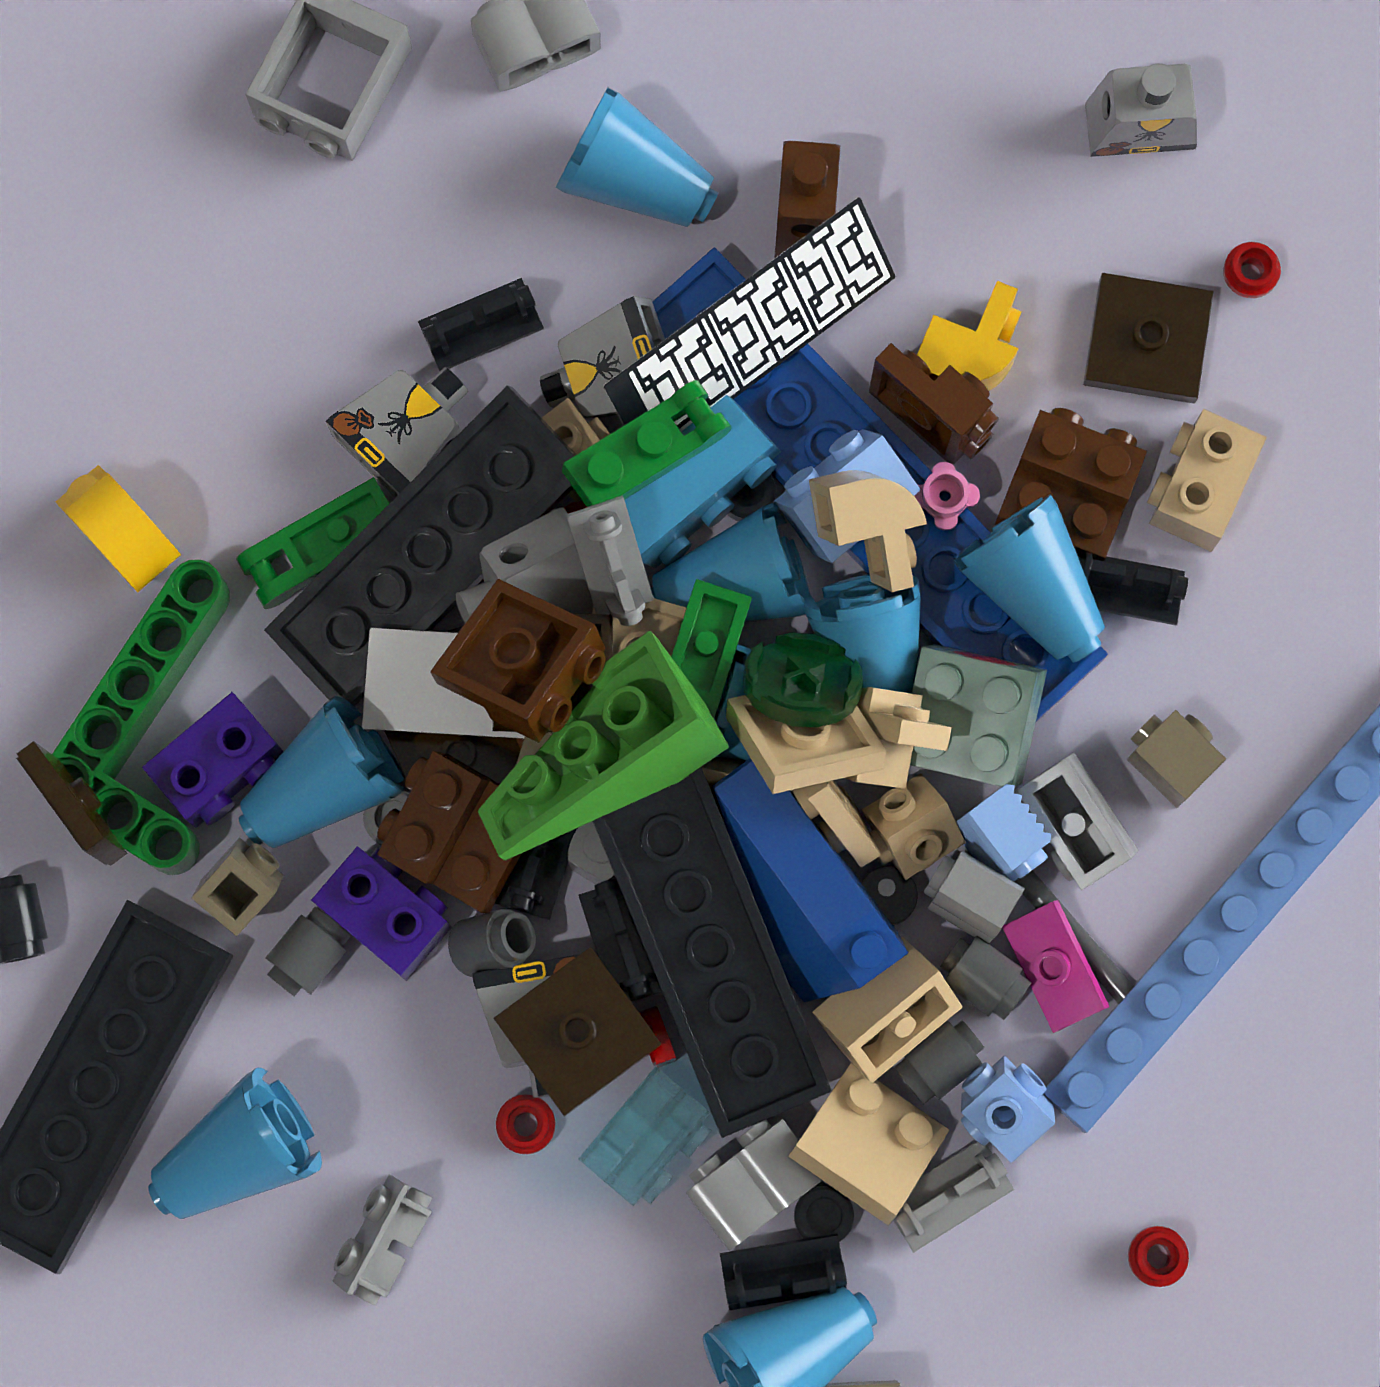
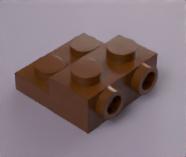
(945, 413)
(1082, 471)
(522, 660)
(442, 834)

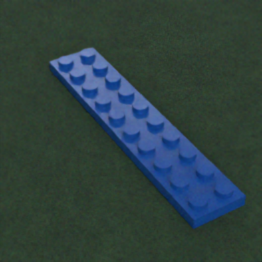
(809, 407)

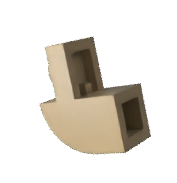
(871, 509)
(899, 726)

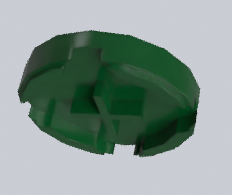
(802, 680)

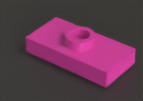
(1055, 966)

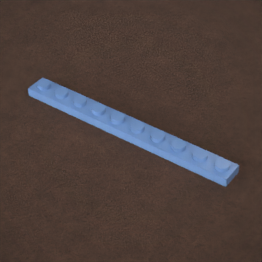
(1220, 931)

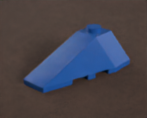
(810, 900)

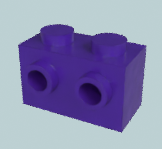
(213, 761)
(383, 912)

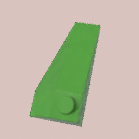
(621, 743)

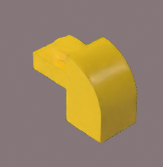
(977, 350)
(118, 527)

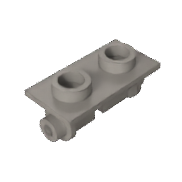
(611, 560)
(952, 1195)
(367, 1256)

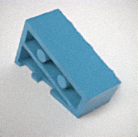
(700, 488)

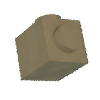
(1175, 755)
(239, 885)

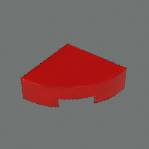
(665, 1053)

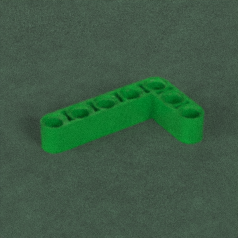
(135, 716)

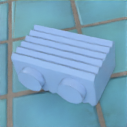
(1004, 834)

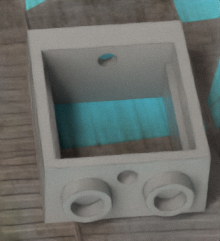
(349, 22)

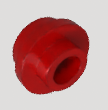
(1259, 256)
(506, 1124)
(1176, 1250)

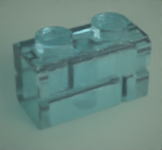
(646, 1138)

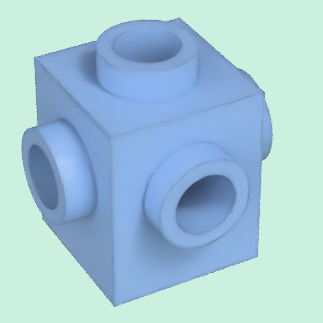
(1006, 1107)

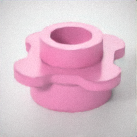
(962, 495)

